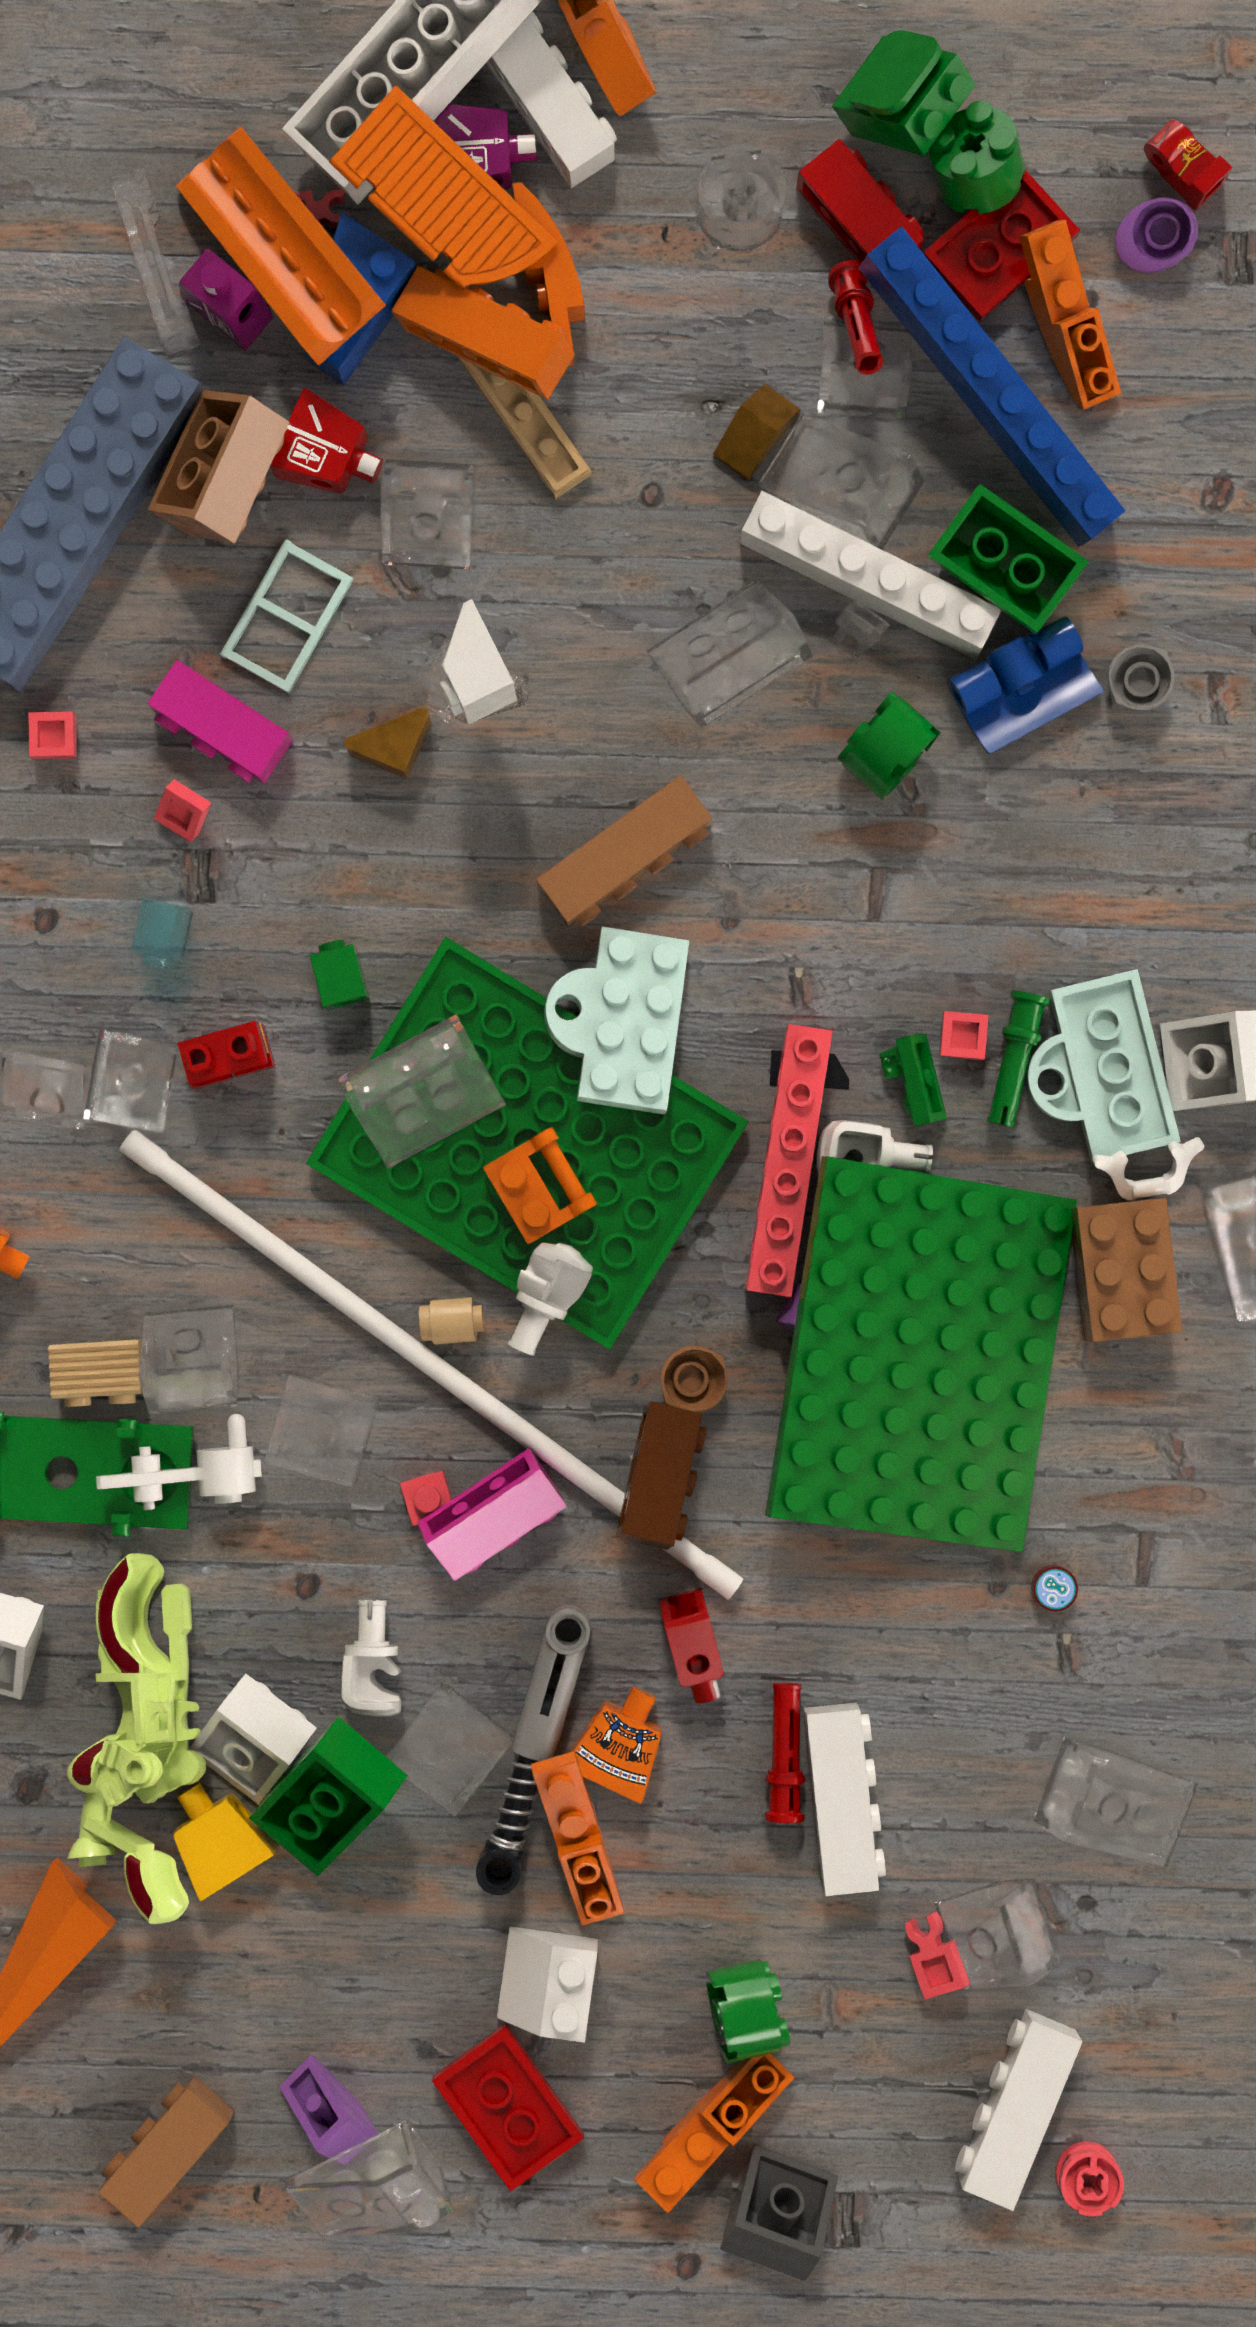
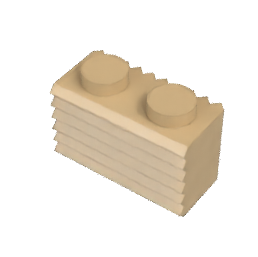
(95, 1370)

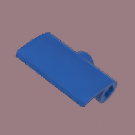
(1025, 685)

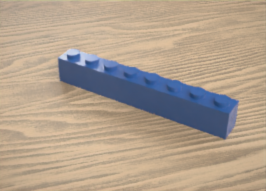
(990, 387)

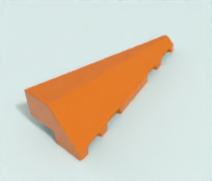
(51, 1943)

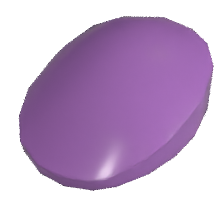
(1156, 235)

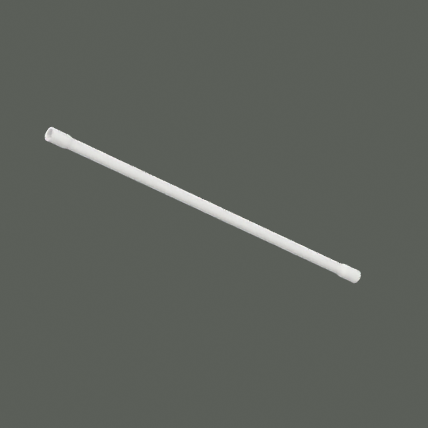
(157, 1162)

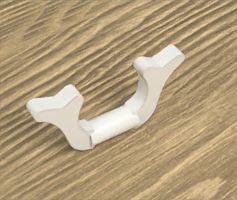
(1167, 1184)

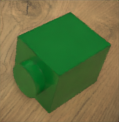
(339, 975)

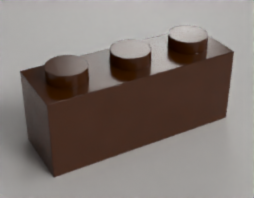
(661, 1476)

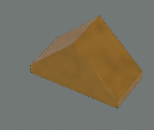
(755, 431)
(393, 743)

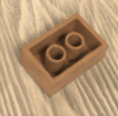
(219, 466)
(1125, 1270)

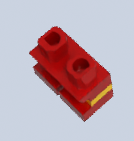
(228, 1051)

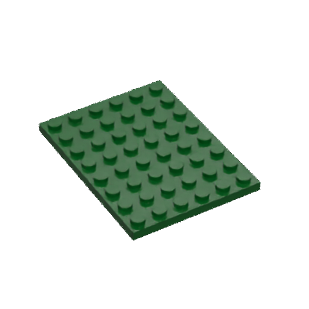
(636, 1163)
(920, 1356)

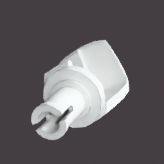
(871, 1145)
(547, 1289)
(362, 1659)

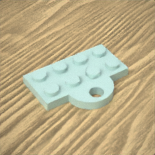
(624, 1019)
(1106, 1067)

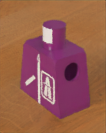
(487, 139)
(221, 295)

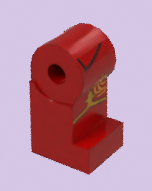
(1186, 163)

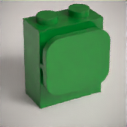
(904, 92)

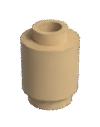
(451, 1321)

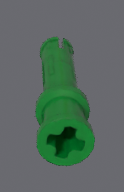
(1020, 1037)

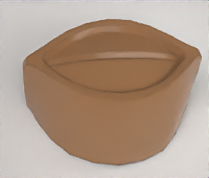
(694, 1379)

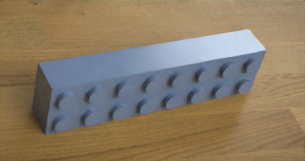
(85, 499)

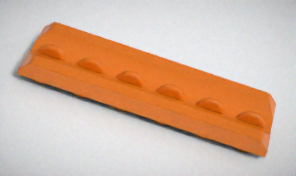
(280, 246)

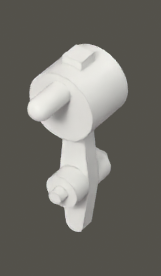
(220, 1471)

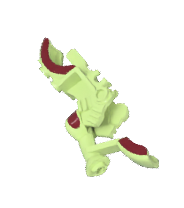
(152, 1742)

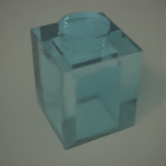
(161, 933)

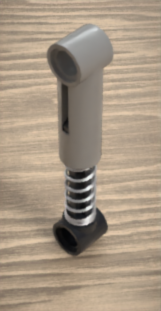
(534, 1741)

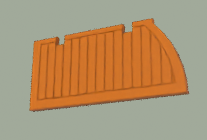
(440, 195)

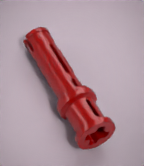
(854, 305)
(785, 1775)

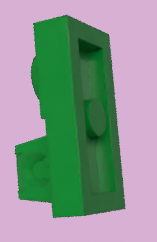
(915, 1062)

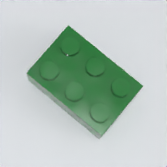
(328, 1796)

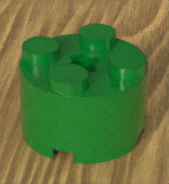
(978, 159)
(888, 745)
(745, 2010)

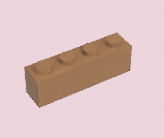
(624, 852)

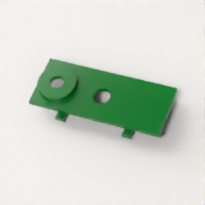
(96, 1450)

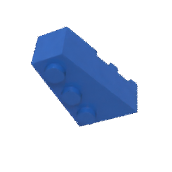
(386, 272)

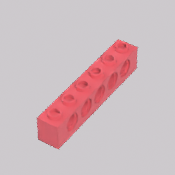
(788, 1160)

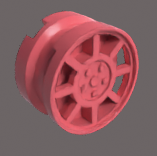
(1089, 2178)

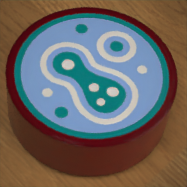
(1054, 1588)

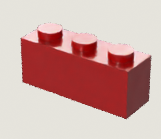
(852, 201)

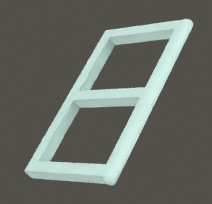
(314, 631)

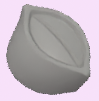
(1140, 678)

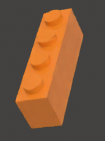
(484, 331)

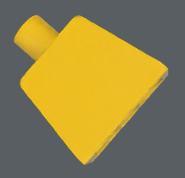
(219, 1840)

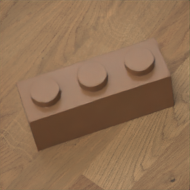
(164, 2150)

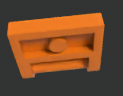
(526, 1193)

